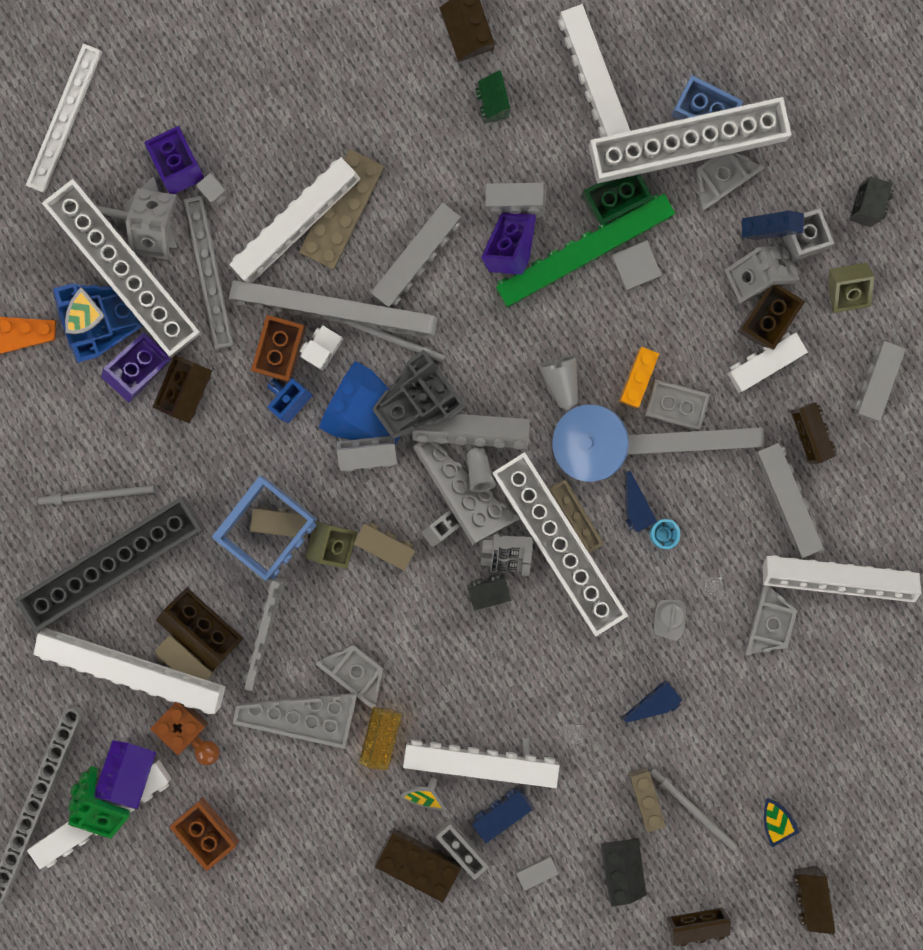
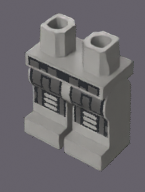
(507, 554)

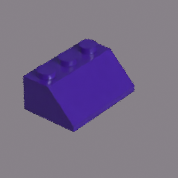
(124, 774)

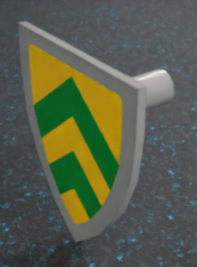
(82, 313)
(424, 796)

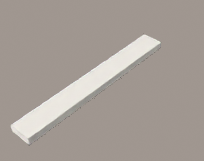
(64, 118)

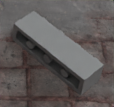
(879, 381)

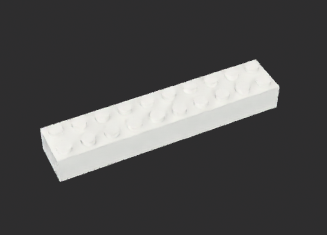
(689, 140)
(121, 268)
(559, 544)

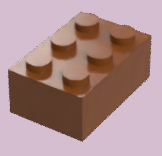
(278, 348)
(204, 833)

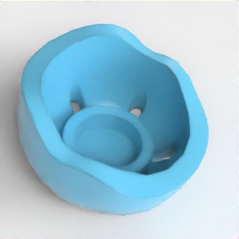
(663, 534)

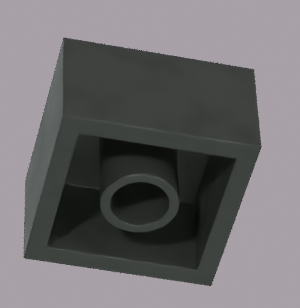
(871, 201)
(489, 592)

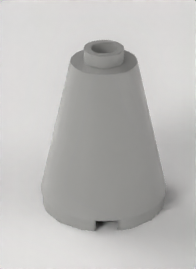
(562, 380)

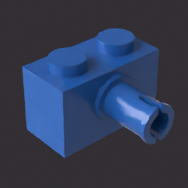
(288, 399)

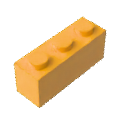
(638, 377)

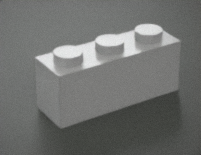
(515, 197)
(366, 453)
(462, 849)

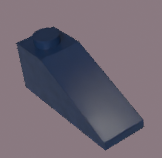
(637, 509)
(657, 702)

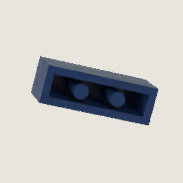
(773, 225)
(502, 814)

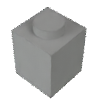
(212, 190)

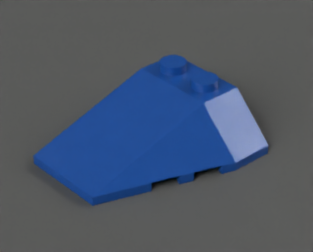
(113, 328)
(351, 407)

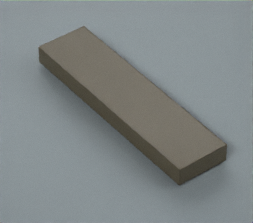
(576, 515)

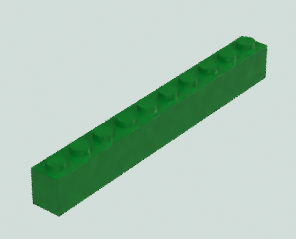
(585, 250)

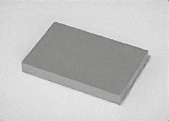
(677, 405)

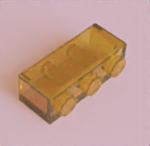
(380, 738)

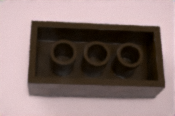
(418, 865)

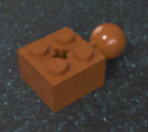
(178, 739)

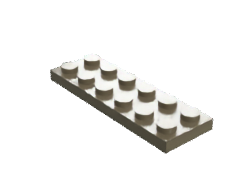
(332, 231)

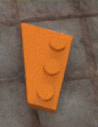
(23, 333)

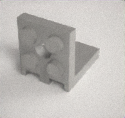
(150, 223)
(767, 268)

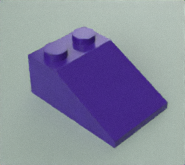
(174, 160)
(510, 244)
(135, 367)

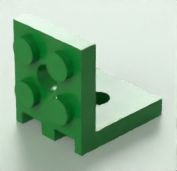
(87, 810)

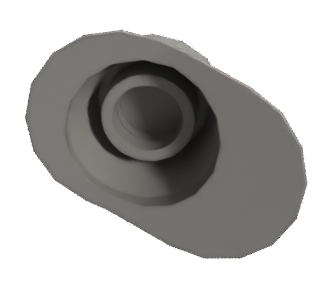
(670, 619)

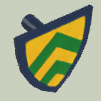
(778, 823)

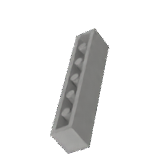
(416, 255)
(477, 431)
(789, 500)

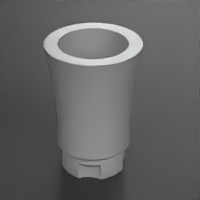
(479, 471)

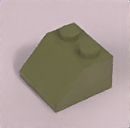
(851, 287)
(330, 545)

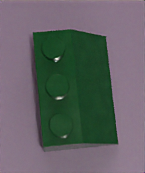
(615, 197)

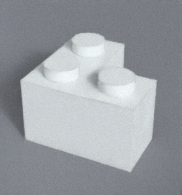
(322, 348)

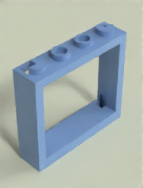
(240, 509)

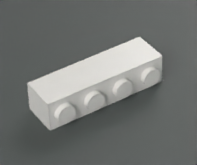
(767, 362)

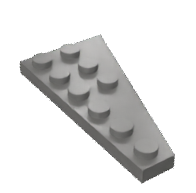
(475, 511)
(264, 626)
(313, 719)

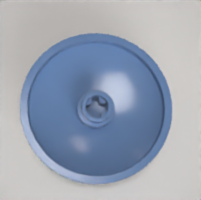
(590, 443)

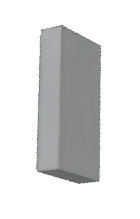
(537, 873)

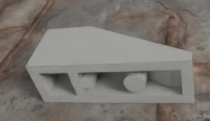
(441, 528)

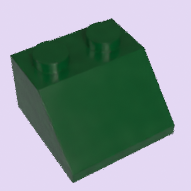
(493, 97)

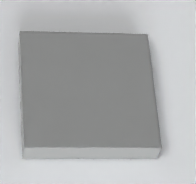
(636, 265)

